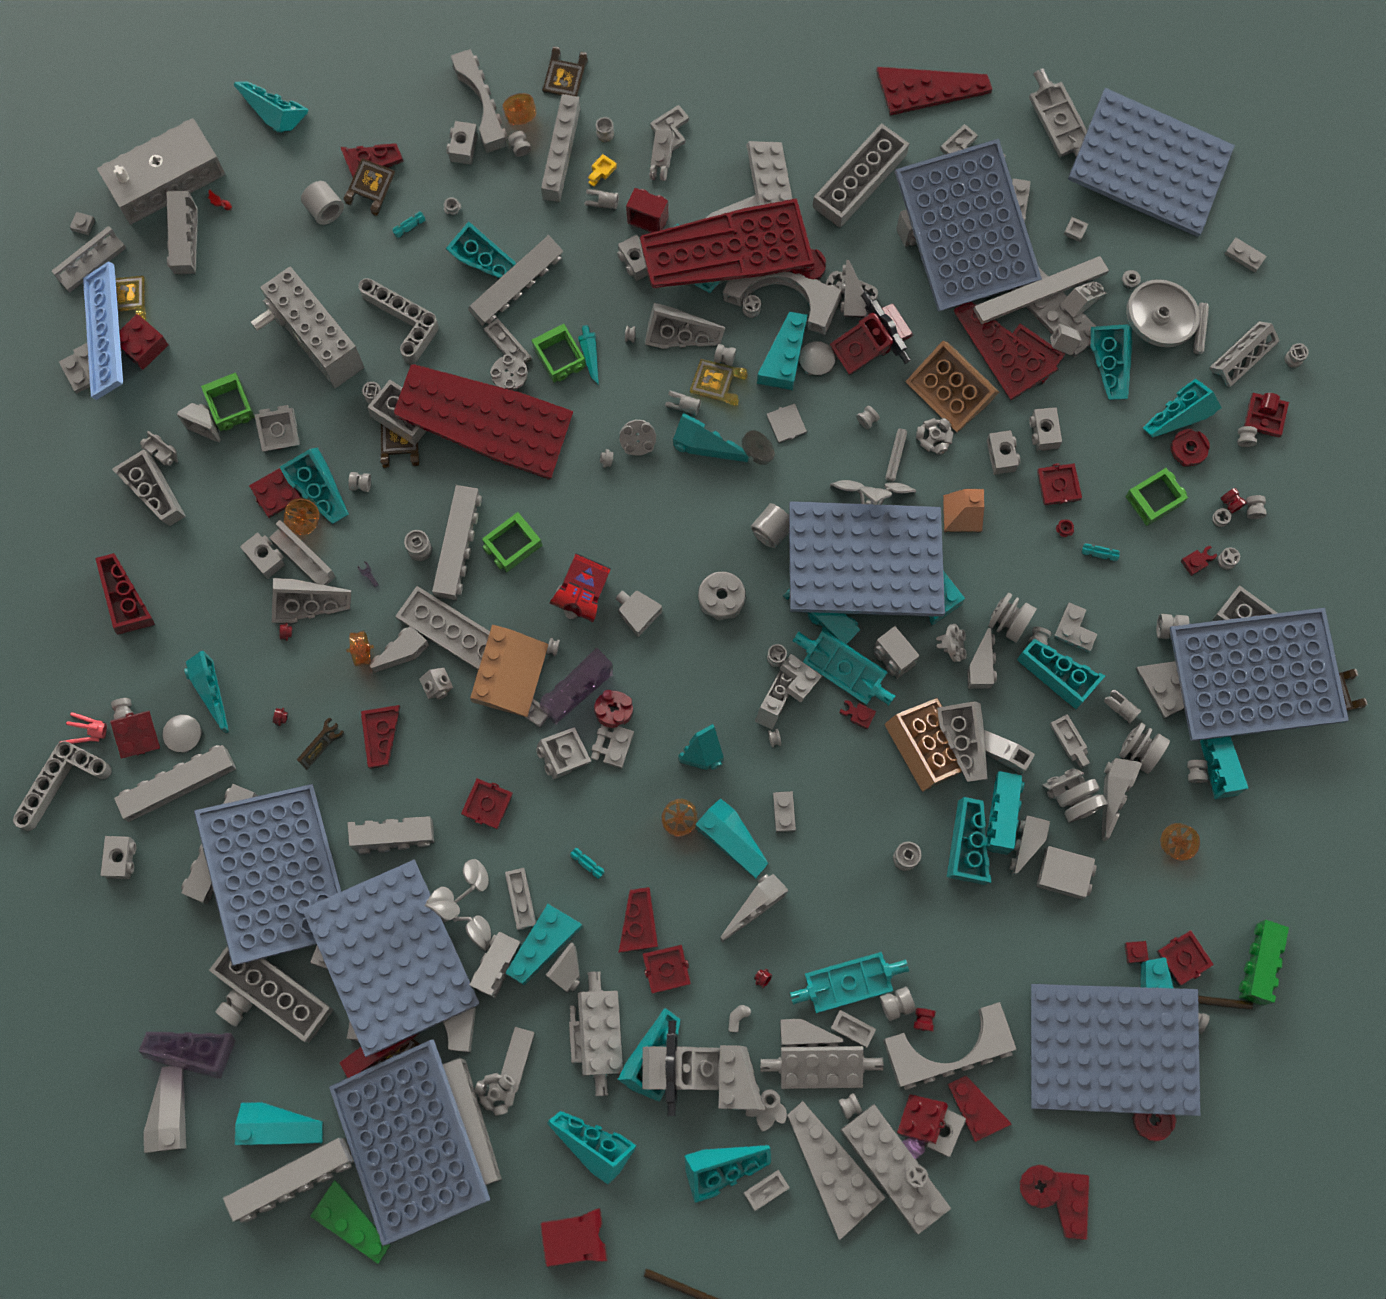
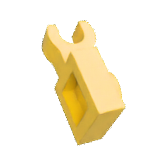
(601, 168)

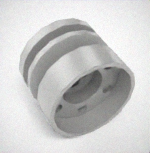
(1012, 617)
(1146, 749)

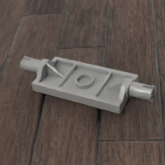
(1058, 115)
(600, 1033)
(821, 1067)

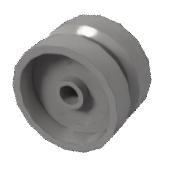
(1082, 799)

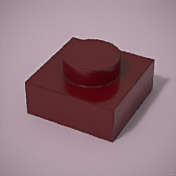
(1136, 952)

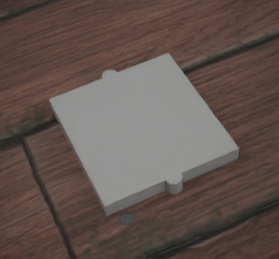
(786, 423)

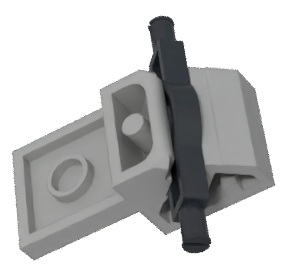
(679, 1068)

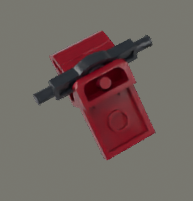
(873, 336)

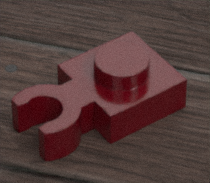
(1197, 561)
(861, 715)

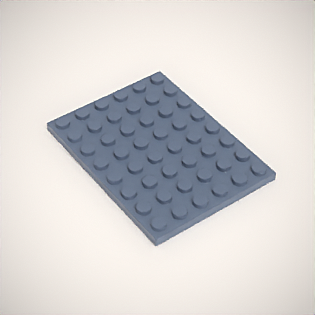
(1151, 162)
(968, 225)
(866, 559)
(1258, 674)
(265, 867)
(390, 958)
(1115, 1049)
(409, 1143)

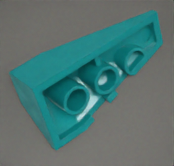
(274, 111)
(478, 251)
(1113, 356)
(1192, 404)
(697, 440)
(315, 482)
(203, 677)
(703, 750)
(728, 833)
(656, 1037)
(268, 1124)
(599, 1151)
(716, 1168)

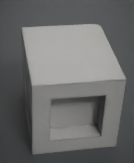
(1065, 339)

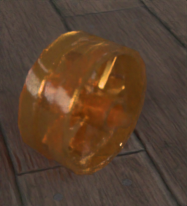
(519, 108)
(301, 516)
(360, 648)
(679, 817)
(1180, 841)

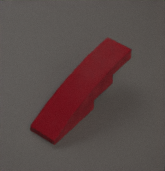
(358, 1062)

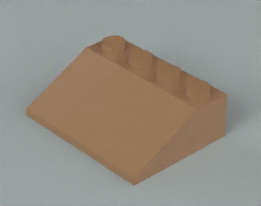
(952, 386)
(509, 671)
(924, 744)

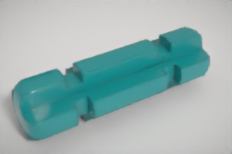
(408, 224)
(1100, 552)
(587, 863)

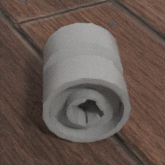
(418, 545)
(1165, 621)
(907, 856)
(896, 1004)
(234, 1007)

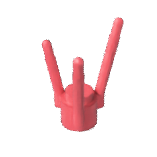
(96, 729)

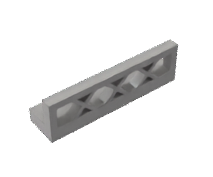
(90, 260)
(1245, 348)
(302, 555)

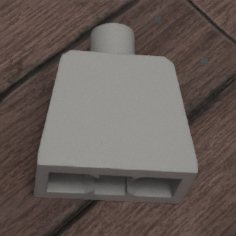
(638, 611)

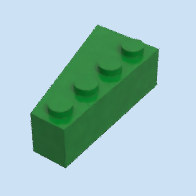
(1264, 963)

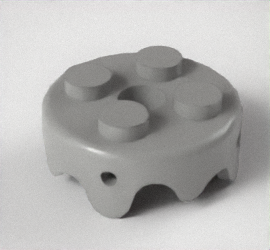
(717, 607)

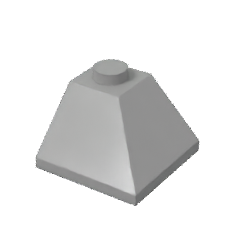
(199, 420)
(566, 970)

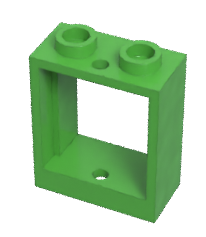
(551, 338)
(220, 387)
(1143, 508)
(507, 565)

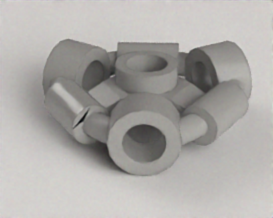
(935, 435)
(496, 1092)

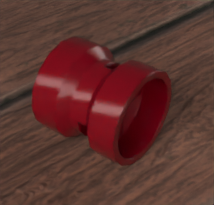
(1233, 500)
(924, 1019)

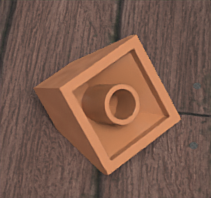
(964, 510)

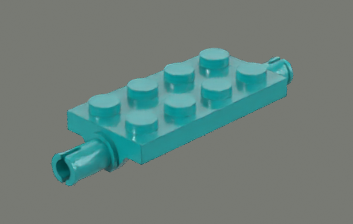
(844, 667)
(849, 982)

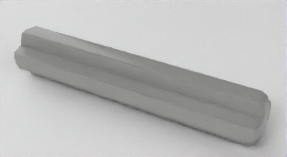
(1200, 333)
(896, 455)

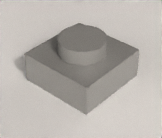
(82, 223)
(1075, 229)

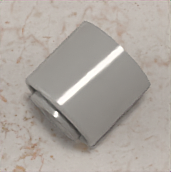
(322, 202)
(771, 526)

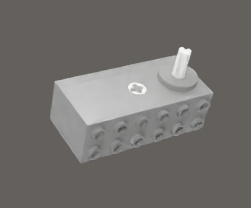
(310, 325)

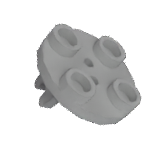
(515, 367)
(628, 437)
(953, 643)

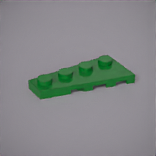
(348, 1222)

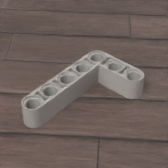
(404, 313)
(55, 780)

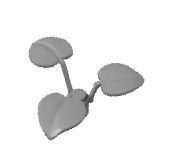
(875, 494)
(445, 906)

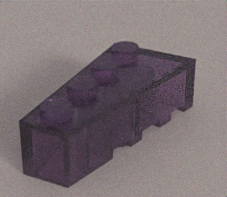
(577, 686)
(189, 1051)

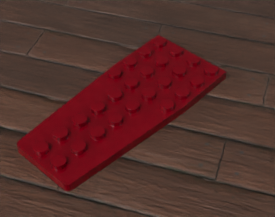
(729, 246)
(485, 419)

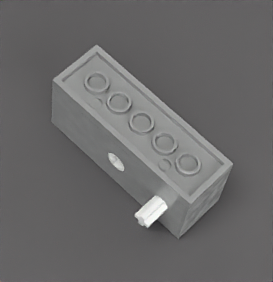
(171, 162)

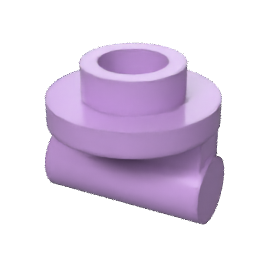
(915, 1147)

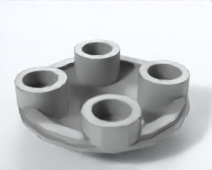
(817, 358)
(182, 733)

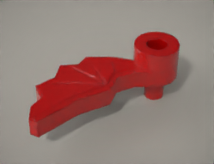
(216, 200)

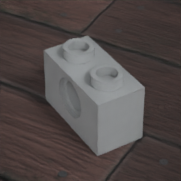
(464, 133)
(629, 249)
(1045, 418)
(1000, 462)
(255, 547)
(112, 848)
(945, 1145)

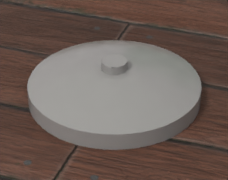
(1162, 313)

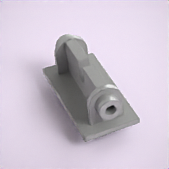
(165, 453)
(1056, 785)

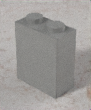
(1066, 873)

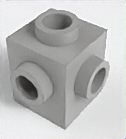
(436, 683)

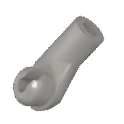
(736, 1015)

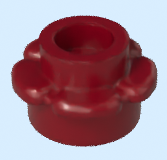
(1065, 523)
(285, 632)
(280, 716)
(763, 978)

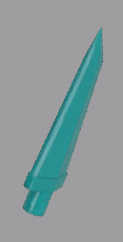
(588, 346)

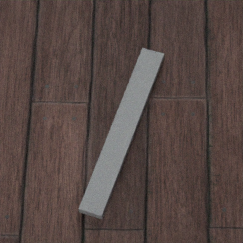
(1040, 290)

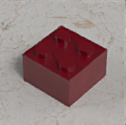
(647, 210)
(141, 341)

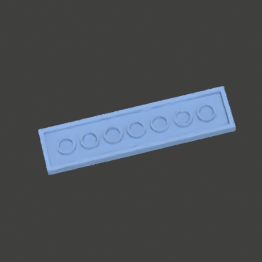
(102, 331)

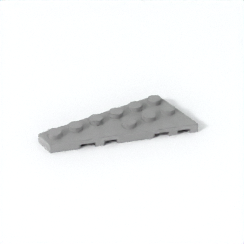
(1163, 686)
(840, 1181)

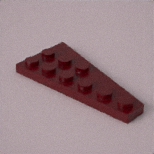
(918, 89)
(1008, 356)

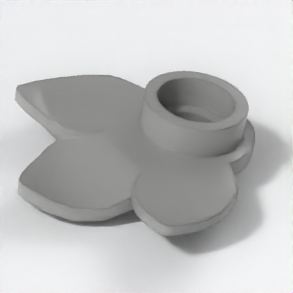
(772, 1112)

